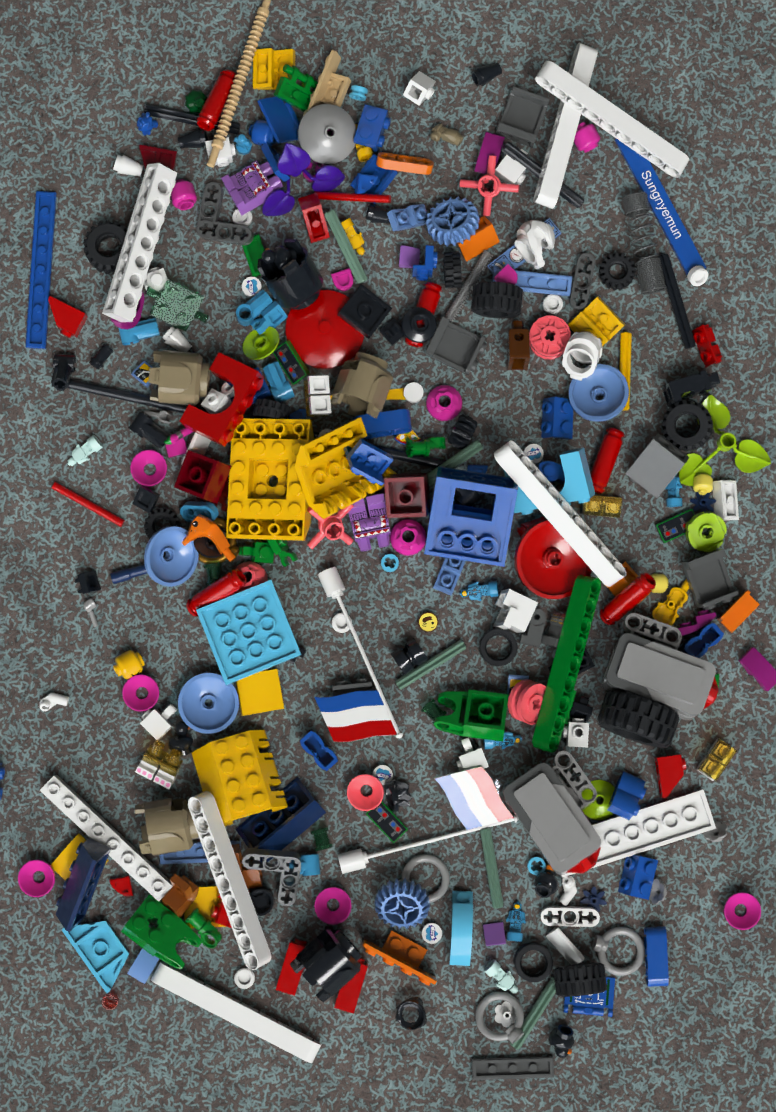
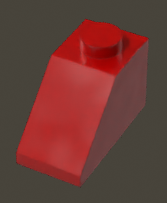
(313, 217)
(67, 318)
(669, 772)

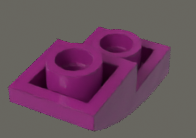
(491, 146)
(700, 621)
(759, 667)

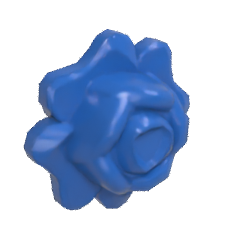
(146, 123)

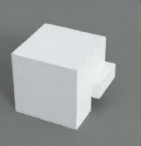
(515, 611)

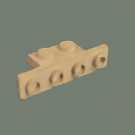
(330, 86)

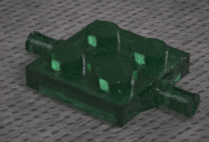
(176, 305)

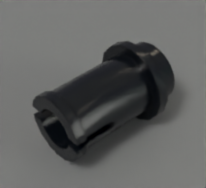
(101, 356)

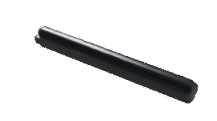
(183, 116)
(535, 169)
(676, 302)

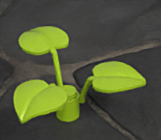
(749, 455)

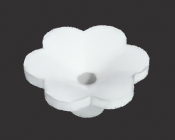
(501, 1011)

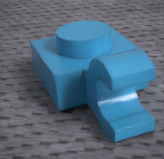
(271, 316)

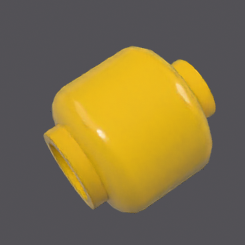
(128, 664)

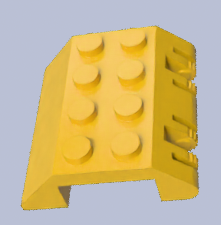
(326, 471)
(239, 775)

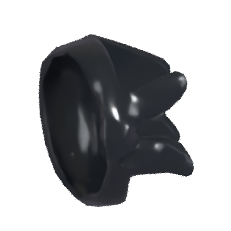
(397, 794)
(418, 1004)

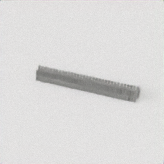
(468, 285)

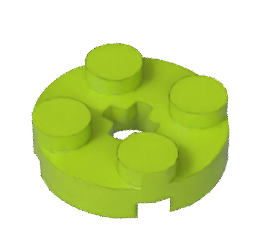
(695, 528)

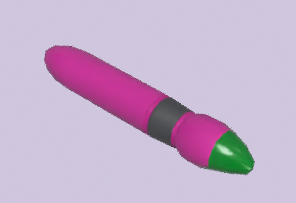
(178, 435)

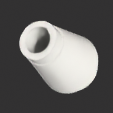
(127, 166)
(176, 339)

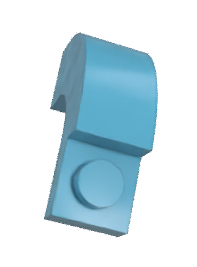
(461, 928)

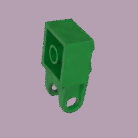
(475, 714)
(162, 938)

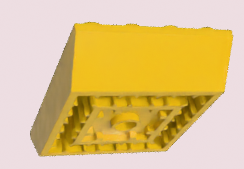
(257, 453)

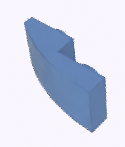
(407, 218)
(449, 575)
(143, 966)

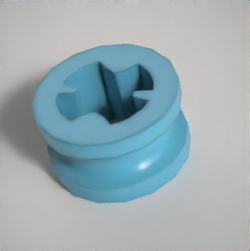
(358, 93)
(391, 557)
(536, 859)

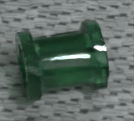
(213, 572)
(433, 710)
(321, 839)

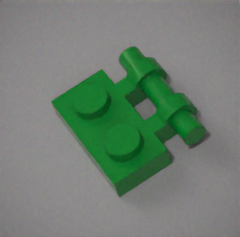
(293, 93)

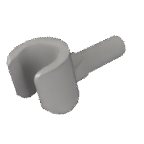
(160, 415)
(89, 605)

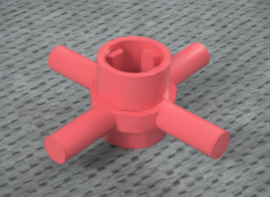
(498, 186)
(326, 529)

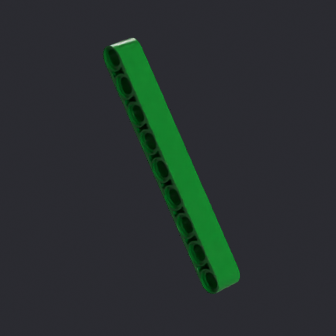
(566, 663)

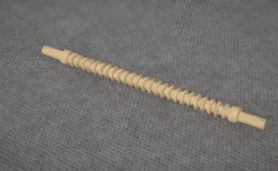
(218, 143)

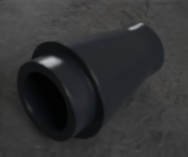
(485, 74)
(194, 139)
(377, 214)

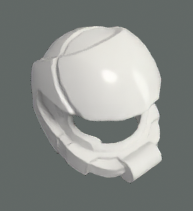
(531, 239)
(585, 349)

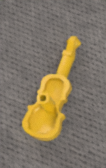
(667, 611)

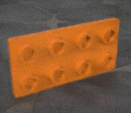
(403, 953)

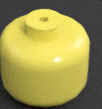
(703, 484)
(661, 583)

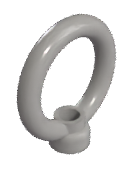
(435, 861)
(601, 943)
(514, 1032)

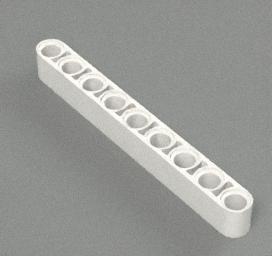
(611, 119)
(563, 132)
(559, 513)
(229, 880)
(236, 1013)

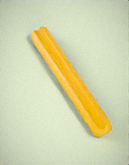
(625, 360)

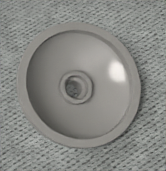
(314, 137)

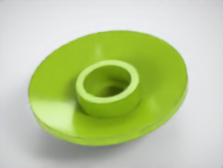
(262, 345)
(599, 811)

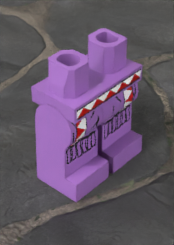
(251, 186)
(370, 527)

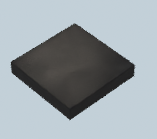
(364, 311)

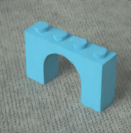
(577, 484)

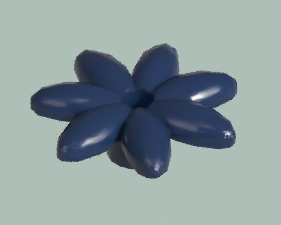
(703, 507)
(593, 895)

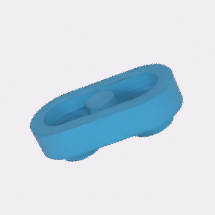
(193, 508)

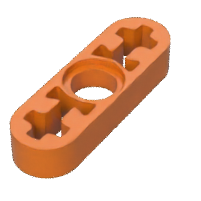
(404, 163)

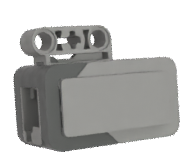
(657, 671)
(555, 815)

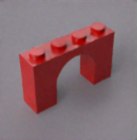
(221, 426)
(289, 979)

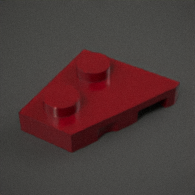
(158, 155)

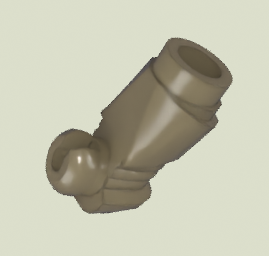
(448, 135)

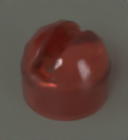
(110, 1004)

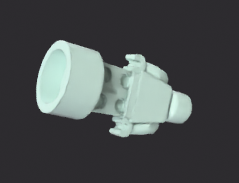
(81, 454)
(505, 980)

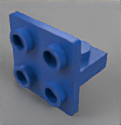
(368, 461)

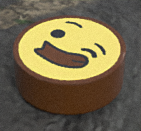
(428, 622)

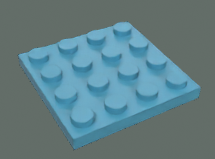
(248, 632)

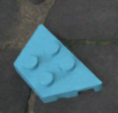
(99, 950)

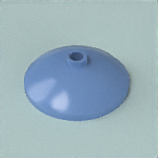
(605, 382)
(179, 559)
(208, 718)

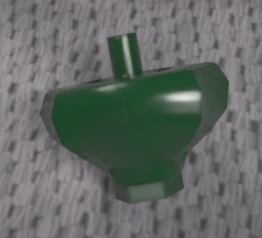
(195, 100)

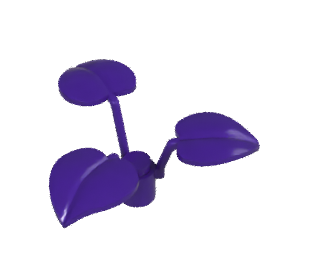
(292, 163)

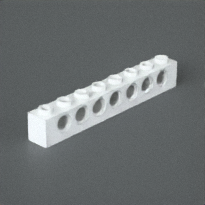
(143, 215)
(100, 830)

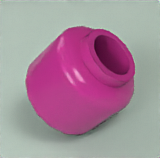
(586, 137)
(183, 195)

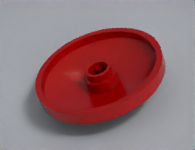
(321, 335)
(548, 562)

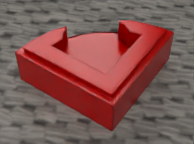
(122, 885)

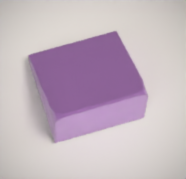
(408, 256)
(494, 934)

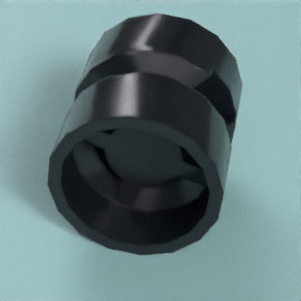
(409, 656)
(262, 900)

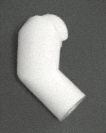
(51, 700)
(569, 890)

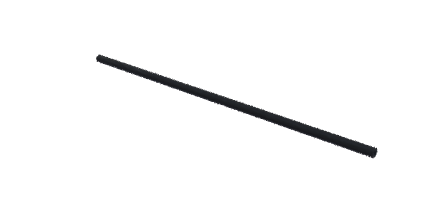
(145, 400)

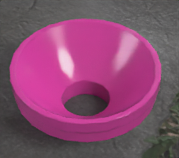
(444, 413)
(139, 463)
(408, 548)
(133, 685)
(27, 882)
(752, 914)
(327, 915)

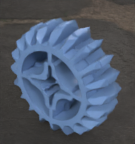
(452, 221)
(402, 903)

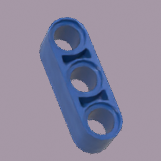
(387, 423)
(657, 956)

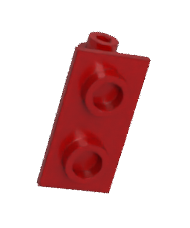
(704, 337)

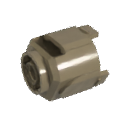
(180, 377)
(363, 385)
(167, 826)

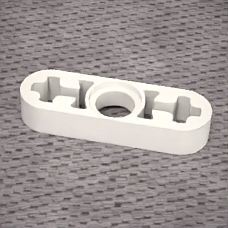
(554, 920)

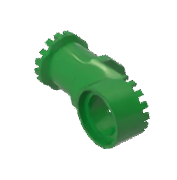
(423, 447)
(204, 928)

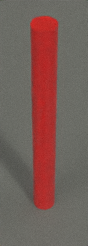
(354, 197)
(88, 504)

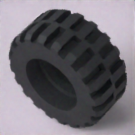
(638, 719)

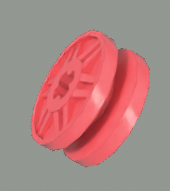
(553, 326)
(526, 701)

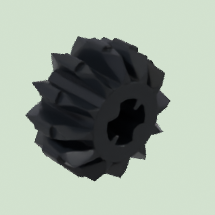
(462, 431)

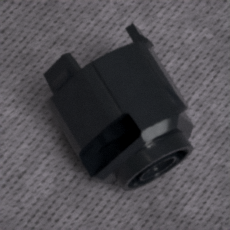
(297, 283)
(328, 961)

